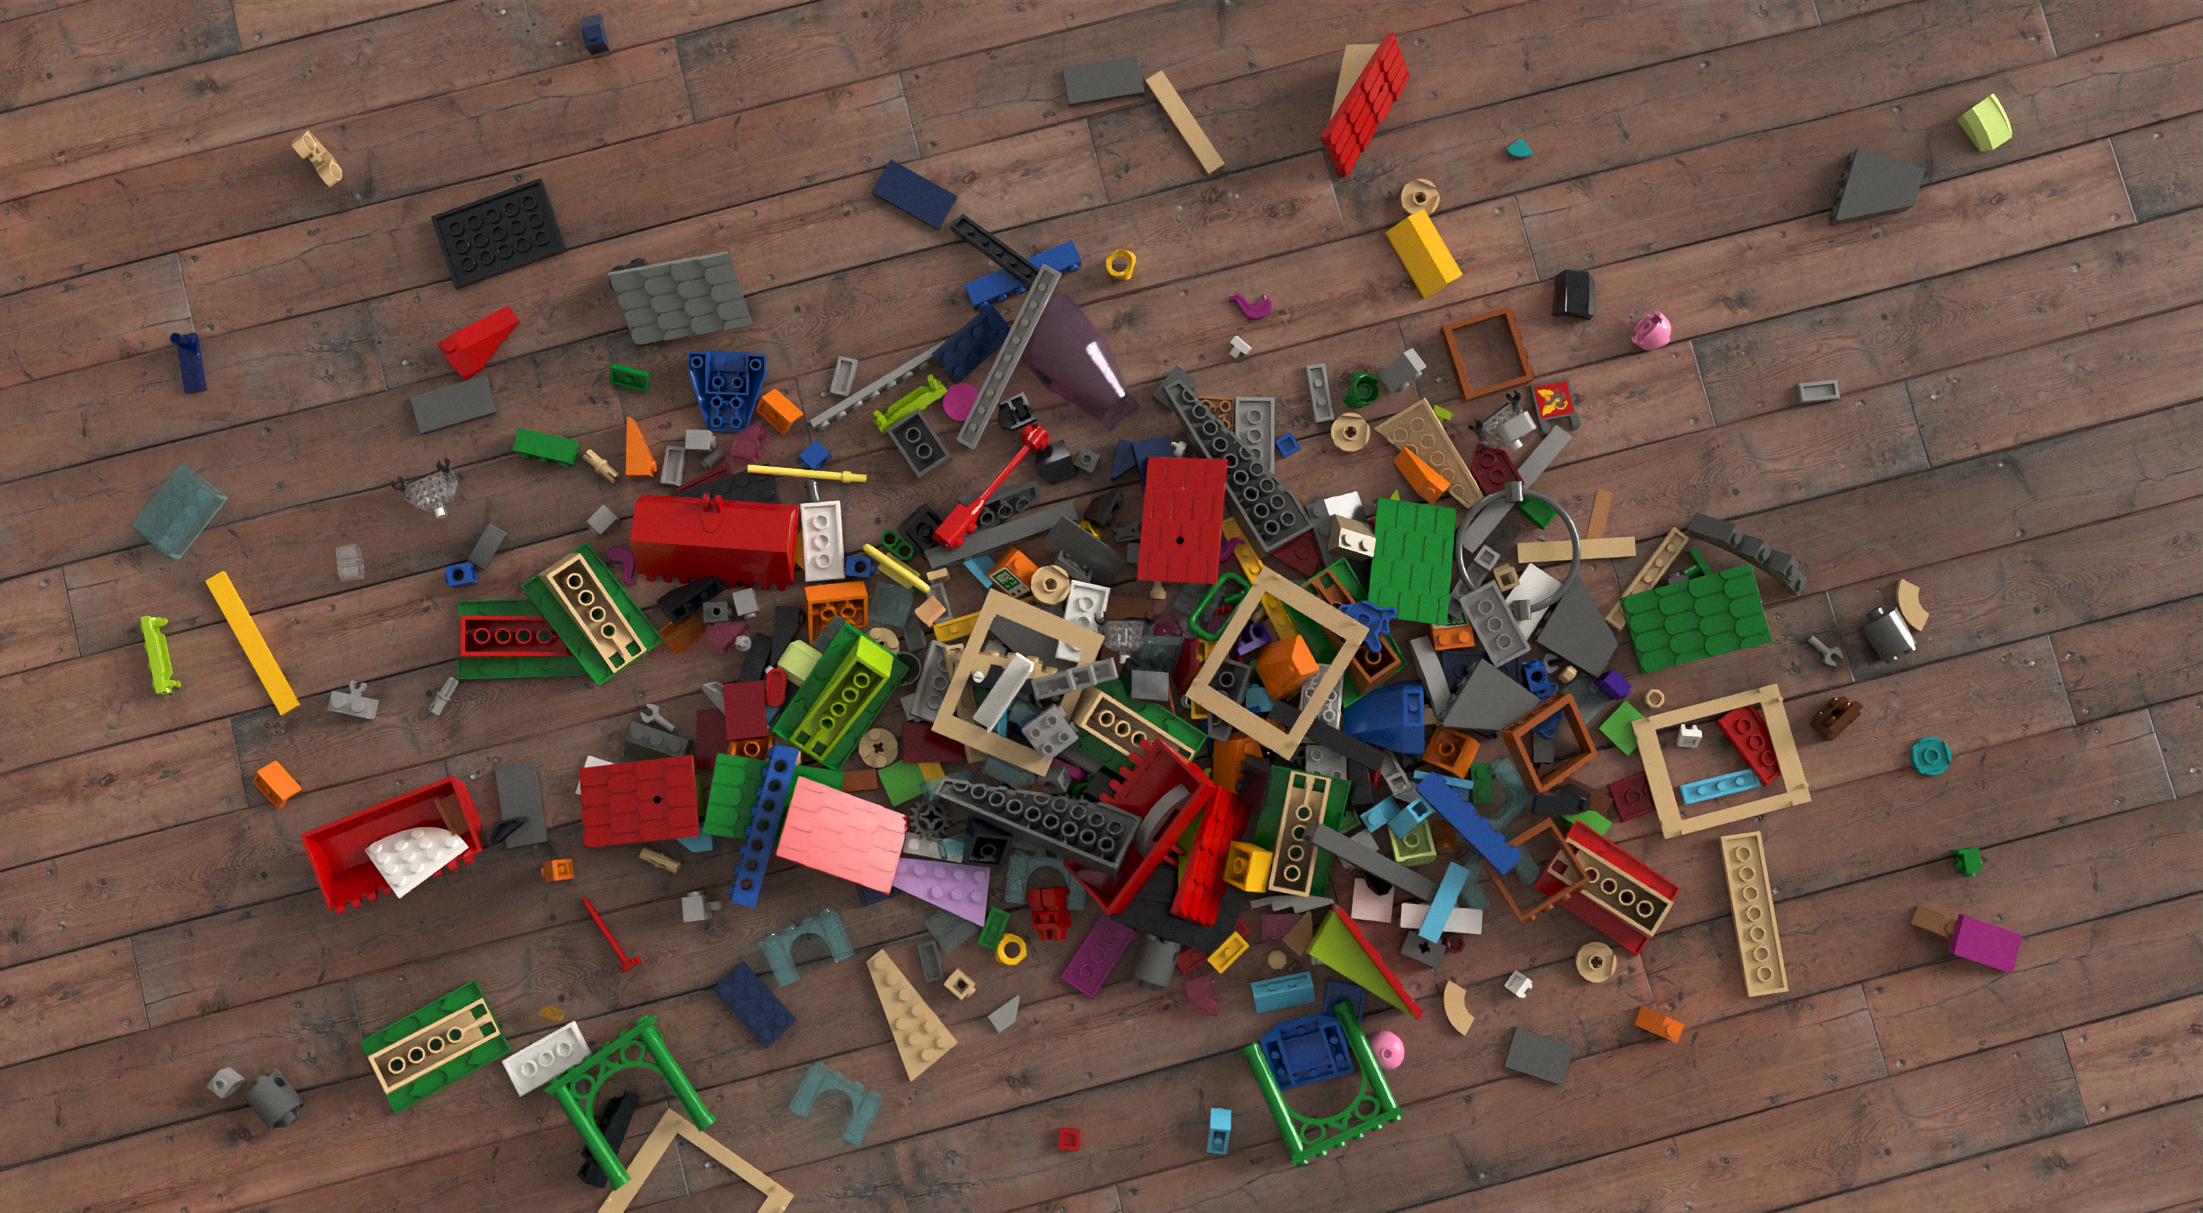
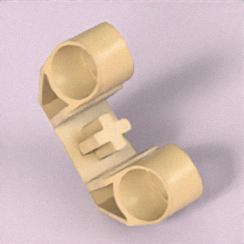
(308, 146)

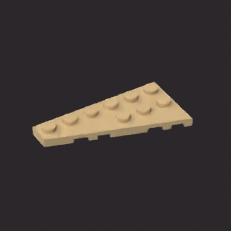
(1425, 436)
(914, 1025)

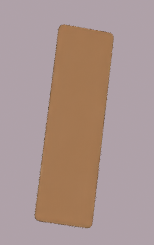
(1599, 514)

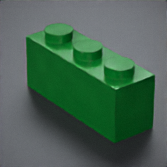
(546, 447)

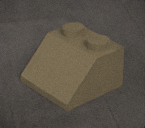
(1351, 539)

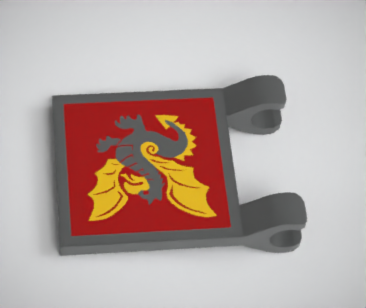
(1552, 402)

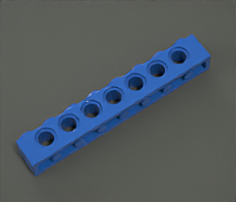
(749, 895)

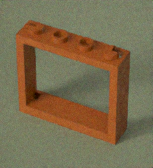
(1457, 364)
(1514, 731)
(1562, 895)

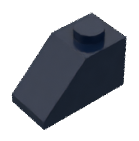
(594, 34)
(1124, 460)

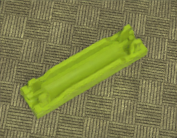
(916, 399)
(158, 655)

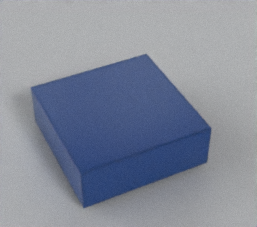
(1287, 445)

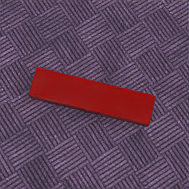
(1194, 958)

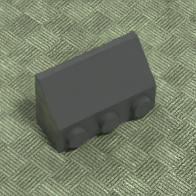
(651, 743)

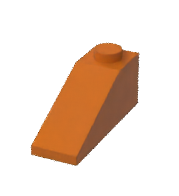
(638, 456)
(1421, 476)
(557, 870)

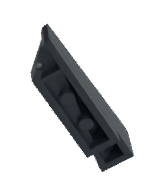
(613, 1126)

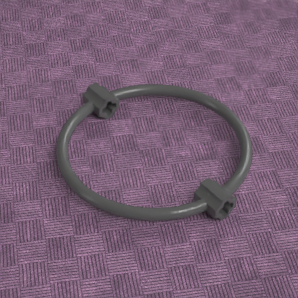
(1514, 493)

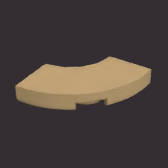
(1909, 605)
(1455, 1007)

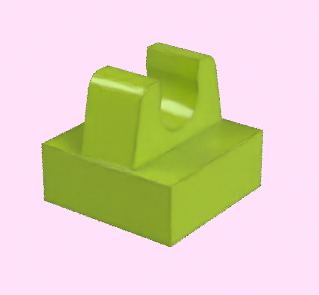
(1442, 413)

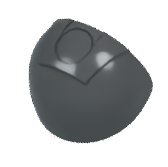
(915, 669)

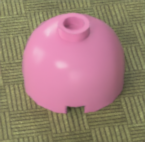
(1652, 332)
(1387, 1049)

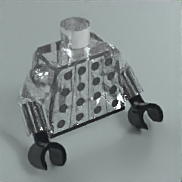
(1486, 431)
(431, 491)
(1124, 634)

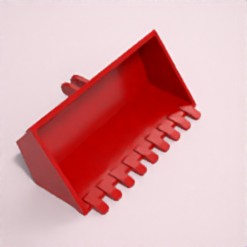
(715, 539)
(1144, 786)
(339, 847)

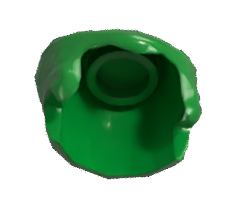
(1361, 390)

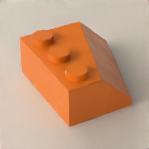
(825, 601)
(1285, 666)
(1229, 756)

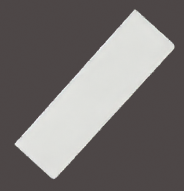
(1003, 691)
(1460, 919)

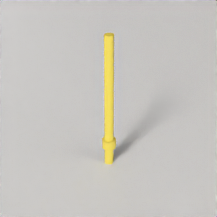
(845, 477)

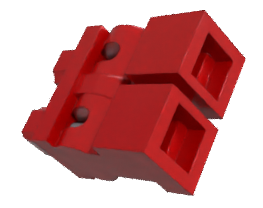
(1049, 912)

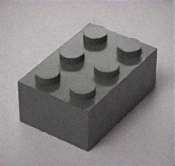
(919, 444)

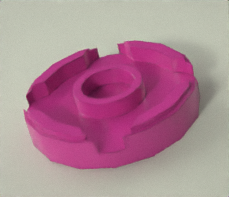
(959, 401)

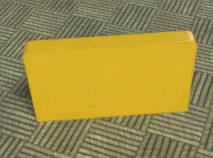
(1227, 952)

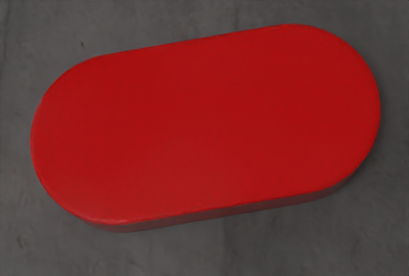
(775, 688)

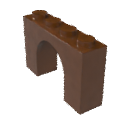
(1125, 608)

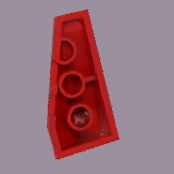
(474, 344)

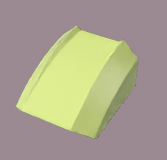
(1986, 124)
(798, 661)
(1415, 847)

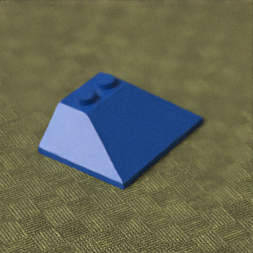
(1306, 1051)

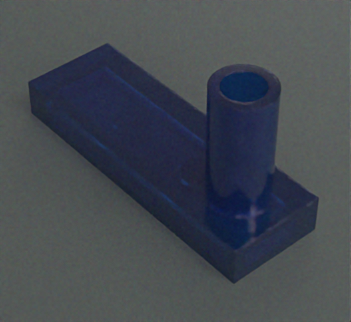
(190, 362)

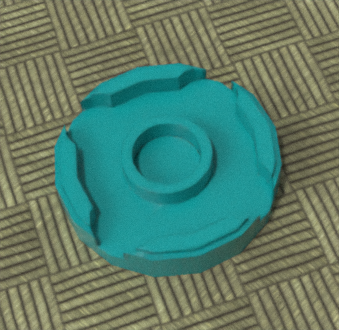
(1930, 756)

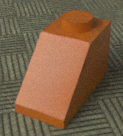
(1659, 1024)

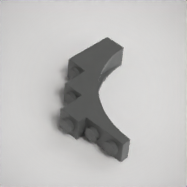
(1751, 549)

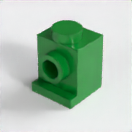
(1967, 861)

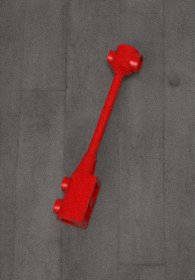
(963, 519)

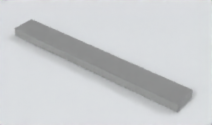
(1529, 472)

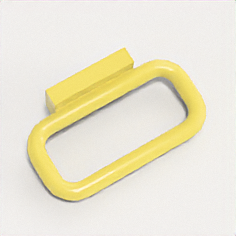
(897, 569)

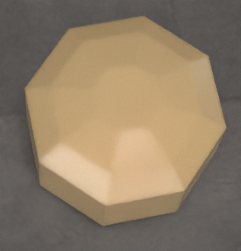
(1568, 674)
(1654, 698)
(1276, 959)

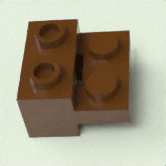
(1831, 726)

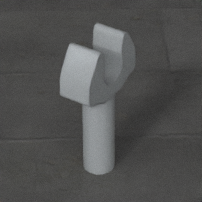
(1825, 651)
(1546, 657)
(657, 718)

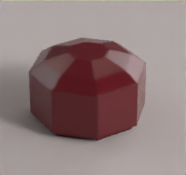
(1454, 943)

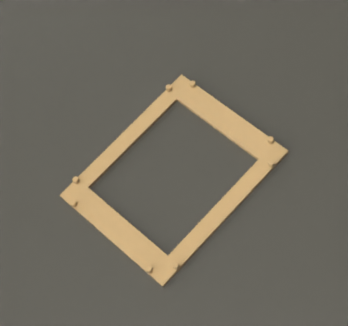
(1310, 606)
(1037, 620)
(1783, 747)
(658, 1142)

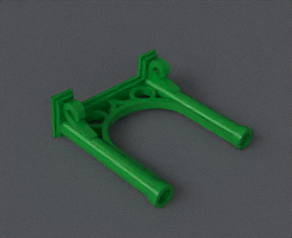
(666, 1066)
(1369, 1070)

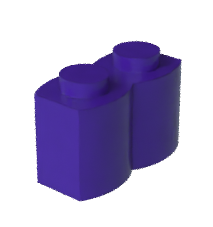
(1613, 685)

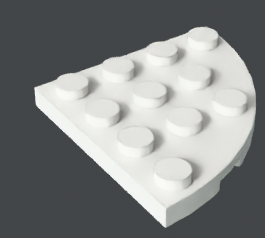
(413, 855)

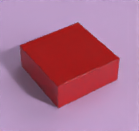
(1069, 1139)

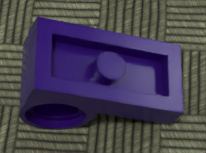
(1250, 641)

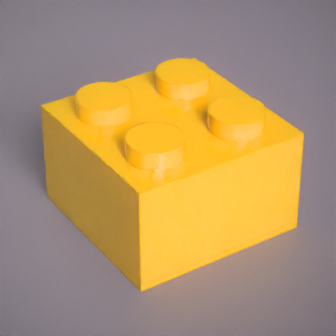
(1248, 866)

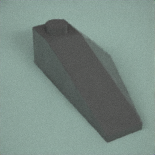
(1003, 503)
(1232, 681)

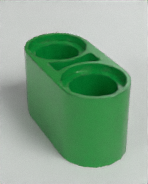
(1536, 512)
(898, 545)

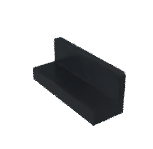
(1158, 891)

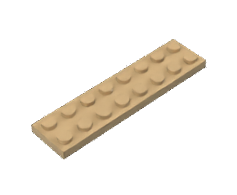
(1753, 914)

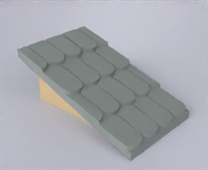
(680, 298)

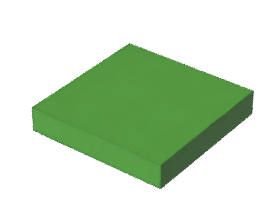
(1619, 729)
(901, 781)

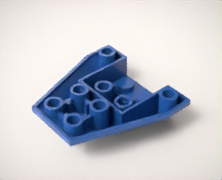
(727, 386)
(1389, 718)

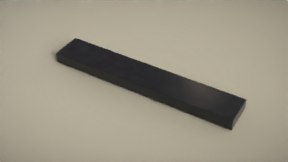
(995, 250)
(1330, 737)

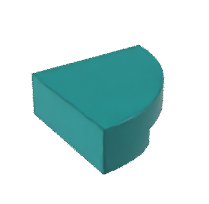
(1519, 150)

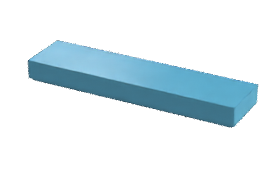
(1718, 786)
(1443, 902)

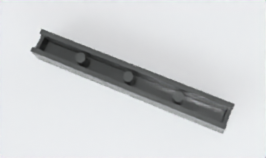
(999, 537)
(1370, 861)

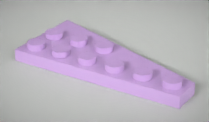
(947, 885)

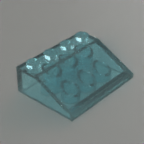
(179, 512)

